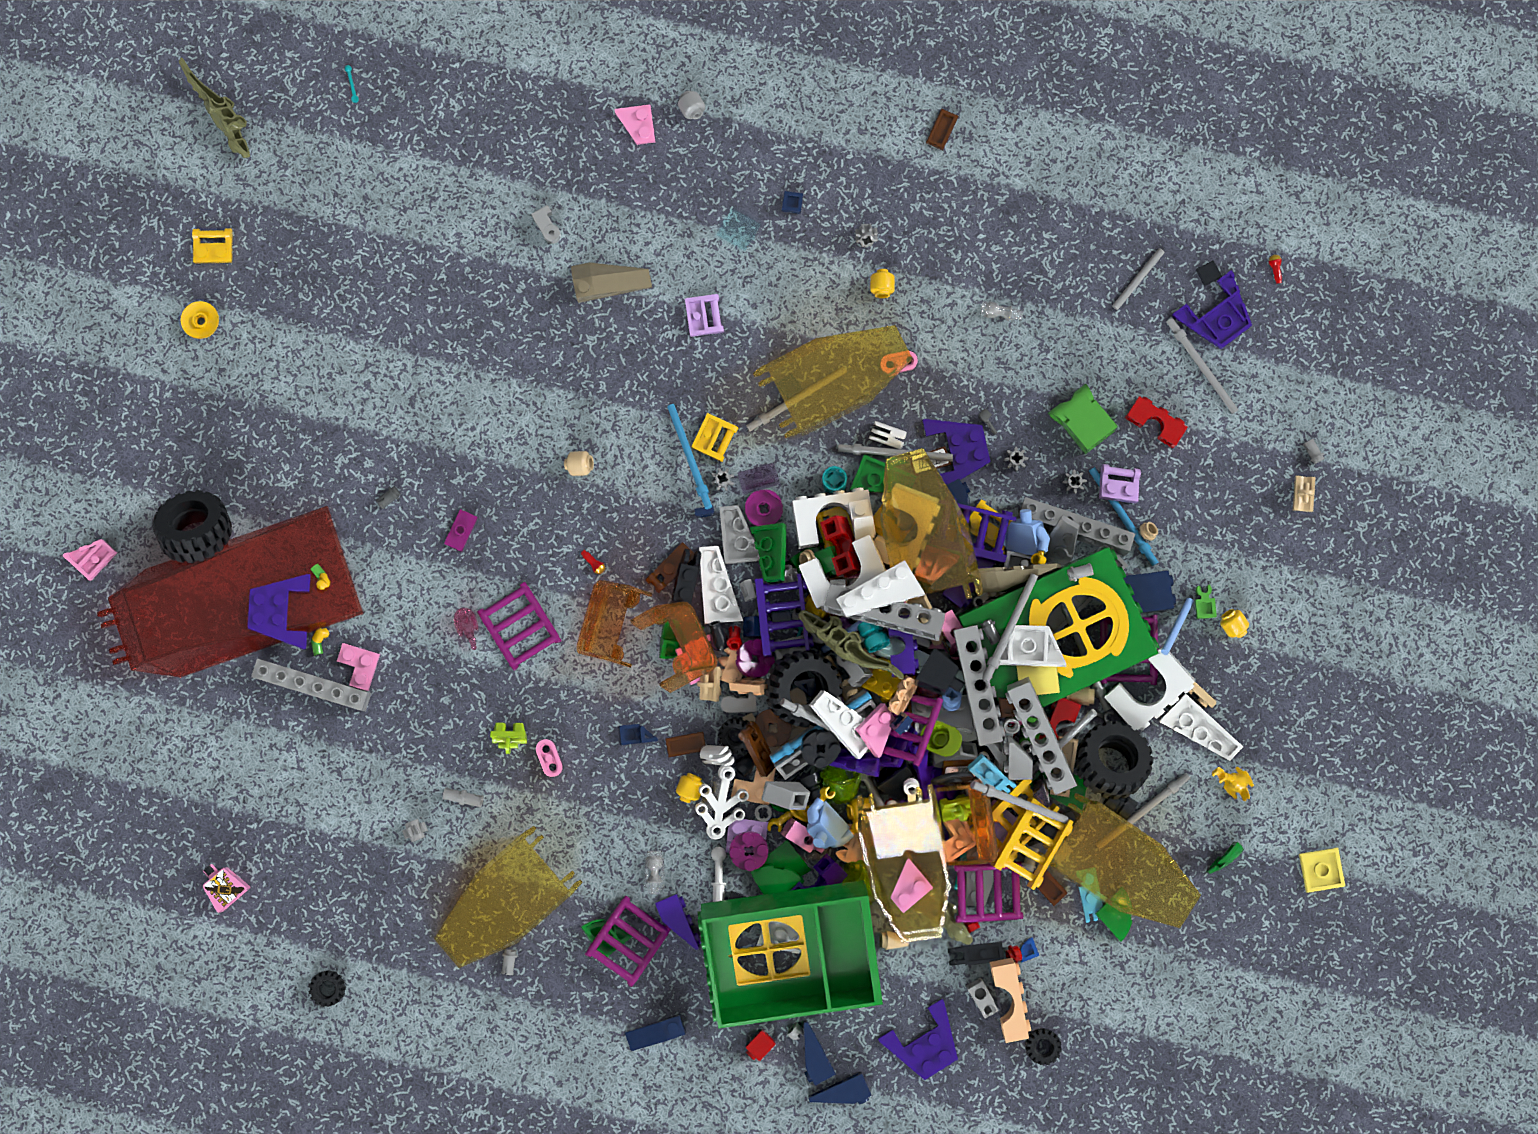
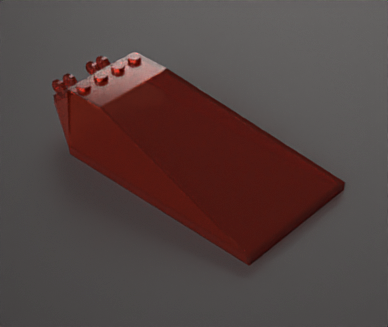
(196, 613)

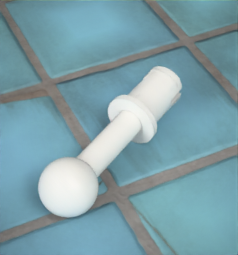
(718, 855)

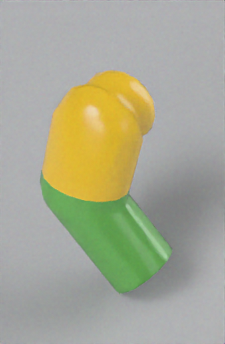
(324, 581)
(317, 639)

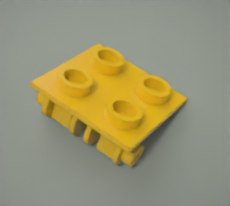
(882, 683)

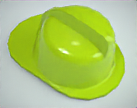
(944, 739)

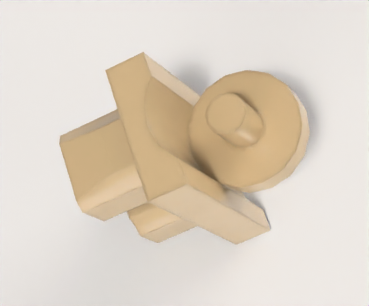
(1304, 493)
(710, 685)

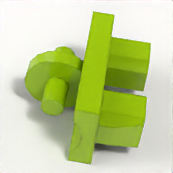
(509, 739)
(955, 808)

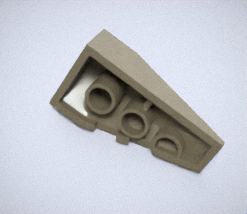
(604, 280)
(1004, 579)

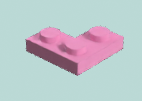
(364, 663)

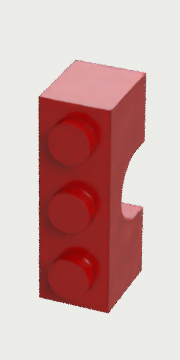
(1171, 428)
(840, 534)
(1062, 711)

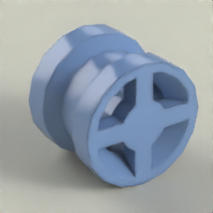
(952, 703)

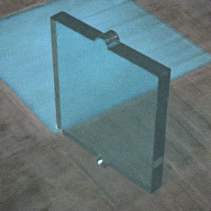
(738, 229)

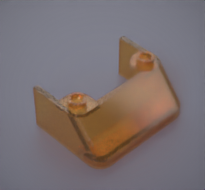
(605, 620)
(697, 651)
(983, 826)

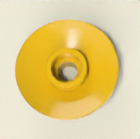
(191, 316)

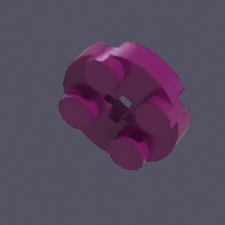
(761, 498)
(744, 658)
(759, 846)

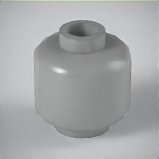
(691, 105)

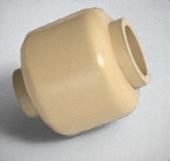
(579, 463)

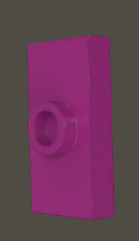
(461, 530)

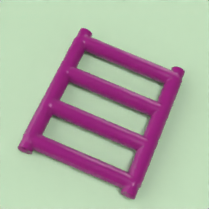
(533, 606)
(1152, 678)
(922, 740)
(980, 916)
(603, 935)

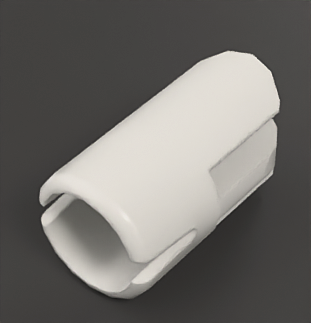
(895, 432)
(716, 755)

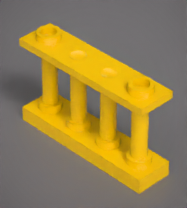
(1000, 806)
(1012, 842)

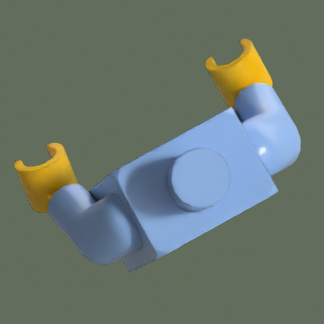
(1027, 537)
(826, 825)

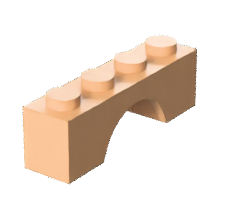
(1013, 1023)

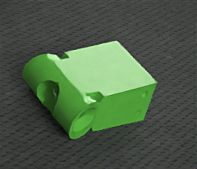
(1084, 419)

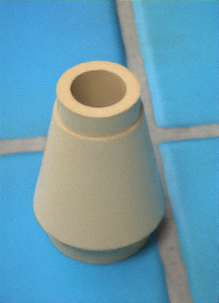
(1084, 696)
(890, 940)

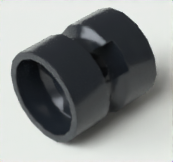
(814, 785)
(1123, 806)

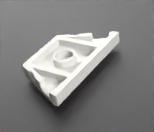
(1032, 648)

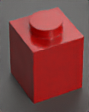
(760, 1045)

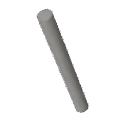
(1139, 277)

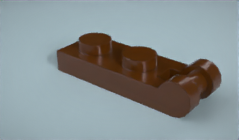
(668, 568)
(757, 748)

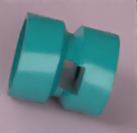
(834, 479)
(874, 637)

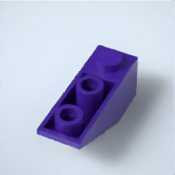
(673, 915)

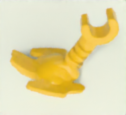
(1235, 782)
(799, 814)

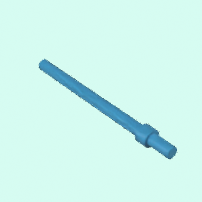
(701, 489)
(1144, 547)
(789, 748)

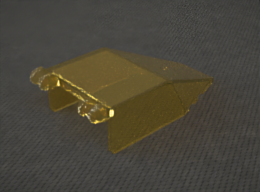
(835, 375)
(926, 526)
(887, 840)
(1123, 866)
(503, 903)

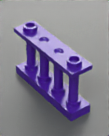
(997, 552)
(765, 608)

